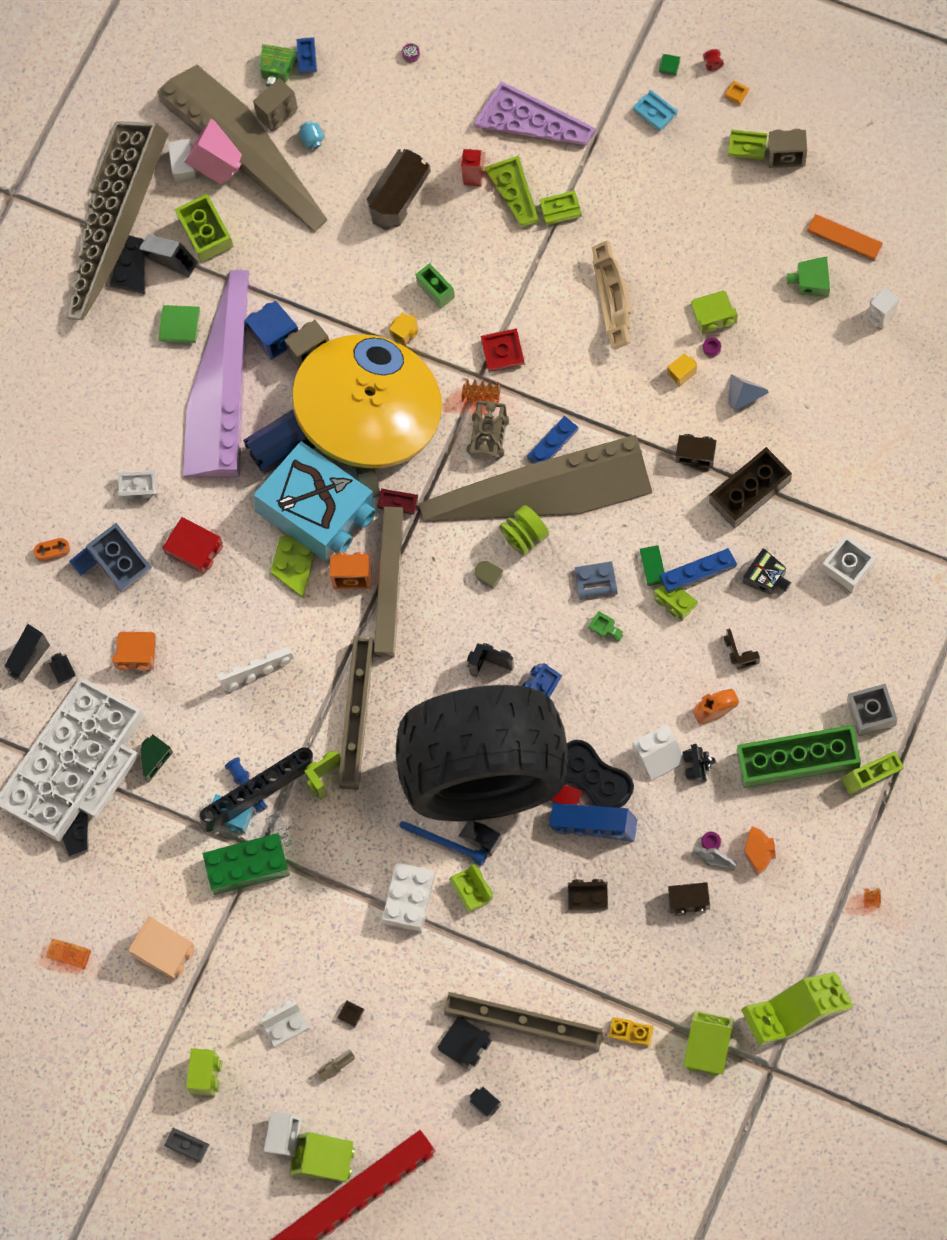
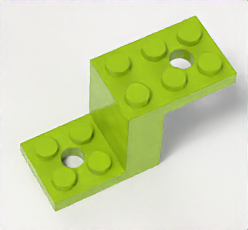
(797, 1008)

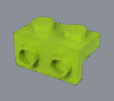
(471, 888)

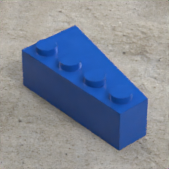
(593, 821)

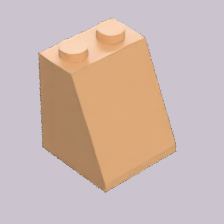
(161, 948)

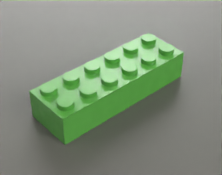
(798, 756)

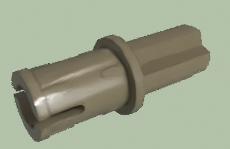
(336, 1064)

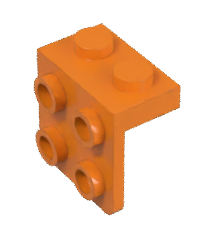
(135, 651)

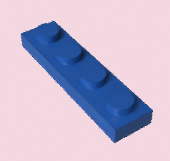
(698, 570)

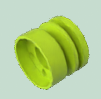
(527, 527)

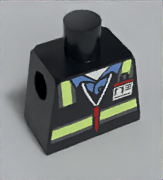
(766, 574)

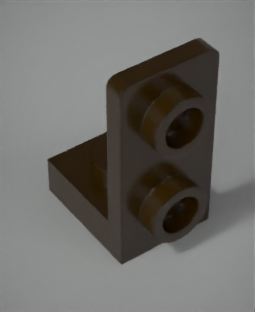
(746, 659)

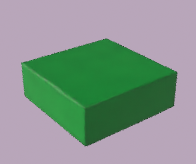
(669, 64)

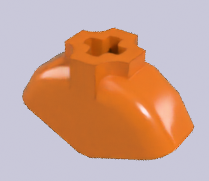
(715, 705)
(759, 850)

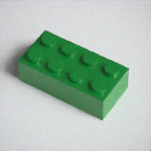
(246, 864)

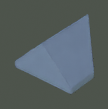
(744, 392)

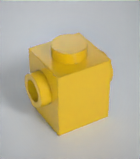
(404, 328)

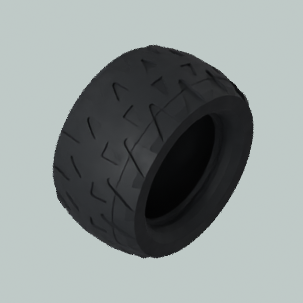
(481, 753)

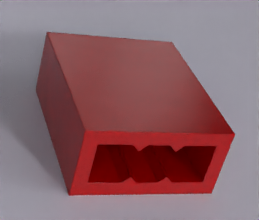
(193, 545)

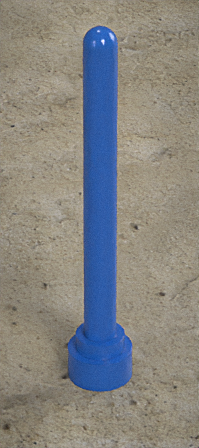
(478, 856)

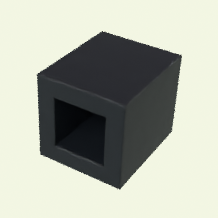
(484, 1102)

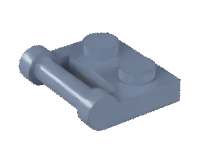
(593, 575)

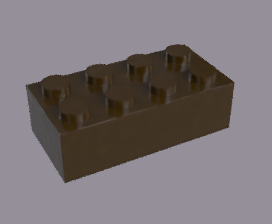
(750, 487)

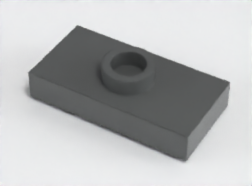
(186, 1145)

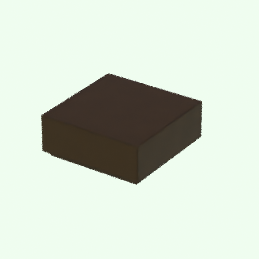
(351, 1013)

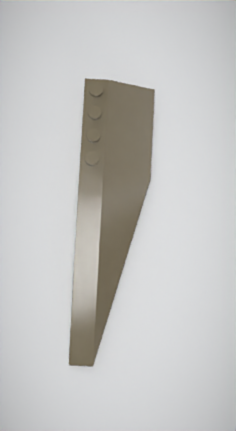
(199, 98)
(113, 206)
(553, 486)

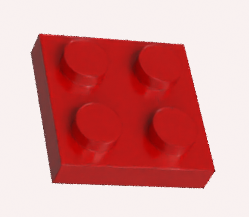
(502, 350)

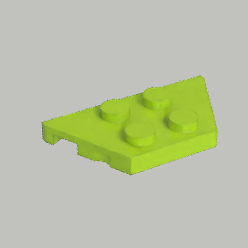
(292, 564)

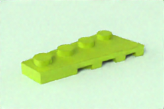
(513, 186)

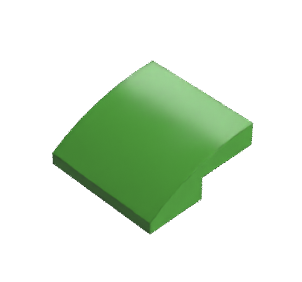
(179, 324)

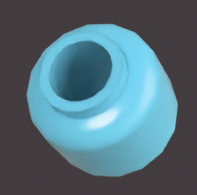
(311, 135)

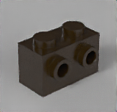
(696, 450)
(689, 898)

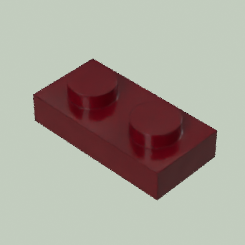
(393, 498)

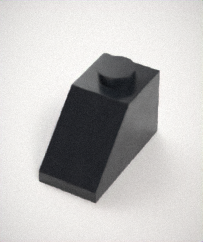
(481, 836)

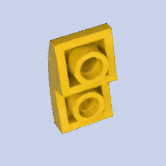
(631, 1032)

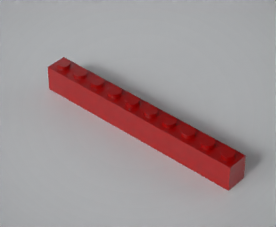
(361, 1190)

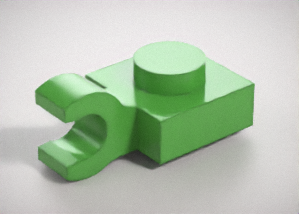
(603, 625)

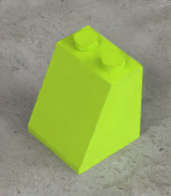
(708, 1043)
(322, 1158)

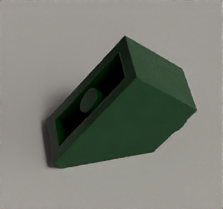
(154, 755)

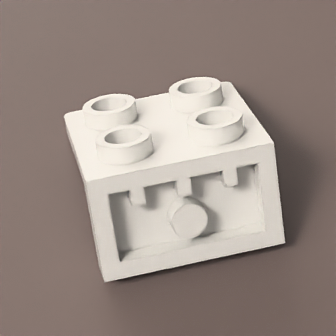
(284, 1023)

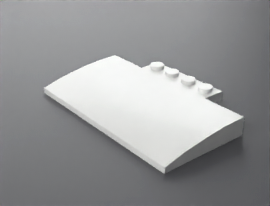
(74, 761)

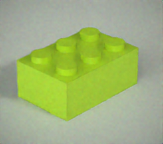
(204, 228)

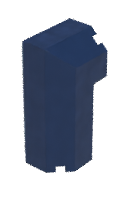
(275, 442)

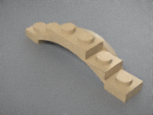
(612, 295)

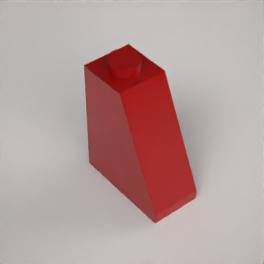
(473, 166)

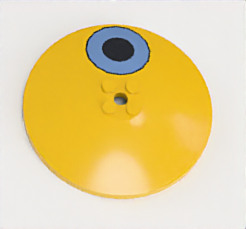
(359, 427)

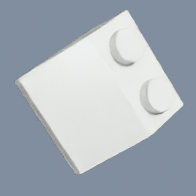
(658, 752)

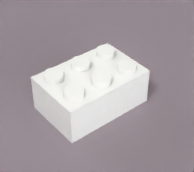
(409, 897)

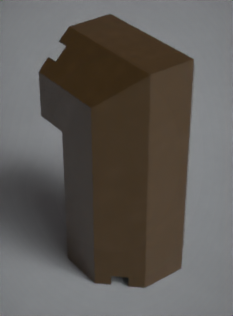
(397, 189)

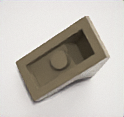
(368, 477)

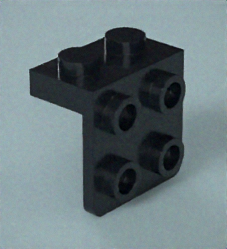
(487, 653)
(465, 1043)

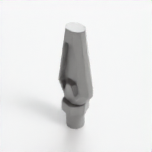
(715, 858)

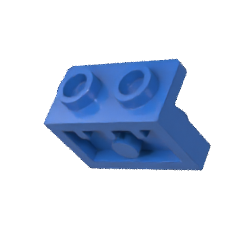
(543, 679)

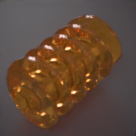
(481, 391)

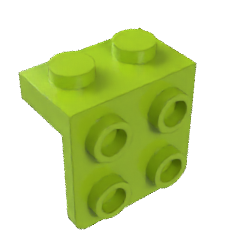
(714, 312)
(317, 770)

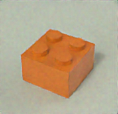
(350, 571)

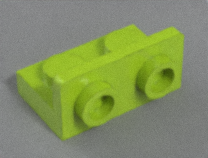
(677, 602)

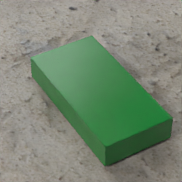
(652, 564)

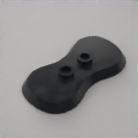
(602, 782)

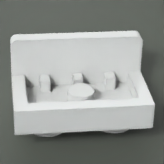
(137, 483)

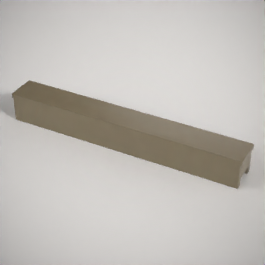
(389, 581)
(356, 713)
(523, 1021)

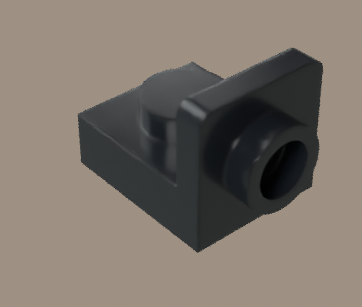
(61, 667)

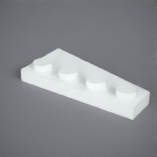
(255, 668)

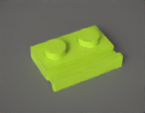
(747, 144)
(560, 207)

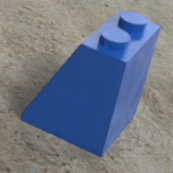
(271, 328)

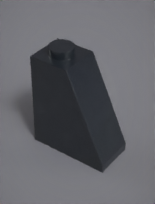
(168, 254)
(26, 653)

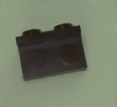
(587, 895)

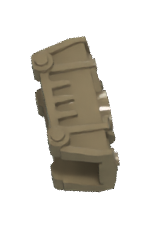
(497, 432)

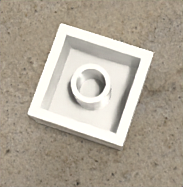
(849, 563)

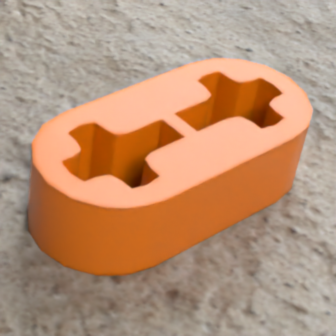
(51, 549)

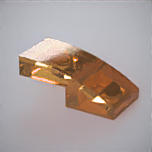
(68, 953)

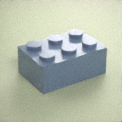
(118, 557)

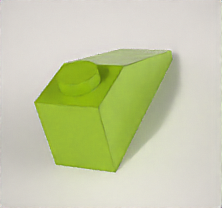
(872, 773)

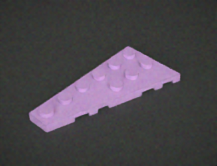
(522, 114)

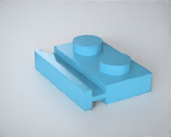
(655, 110)

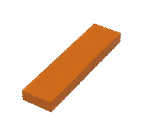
(844, 237)

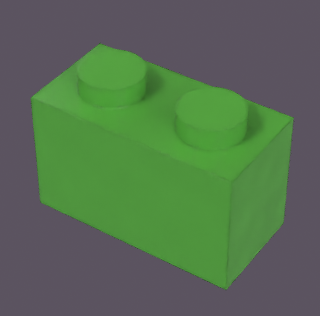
(435, 285)

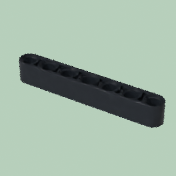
(251, 796)

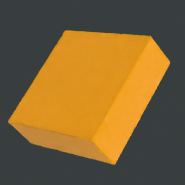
(737, 92)

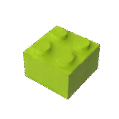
(203, 1072)

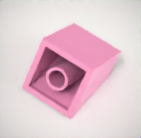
(214, 154)

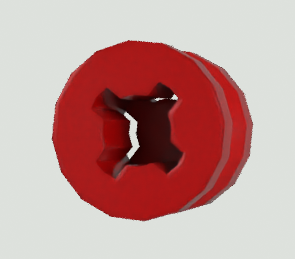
(713, 59)

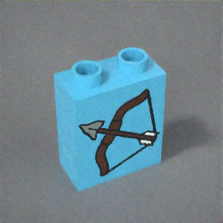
(315, 502)

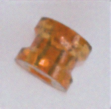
(872, 897)

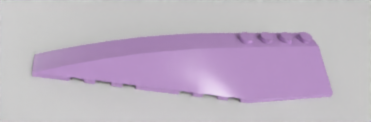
(217, 394)

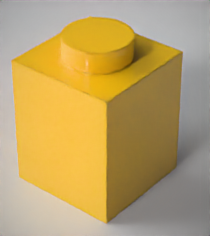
(682, 369)

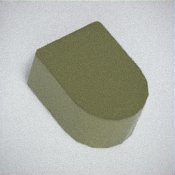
(488, 574)

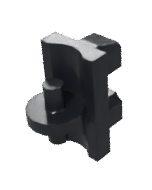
(701, 763)

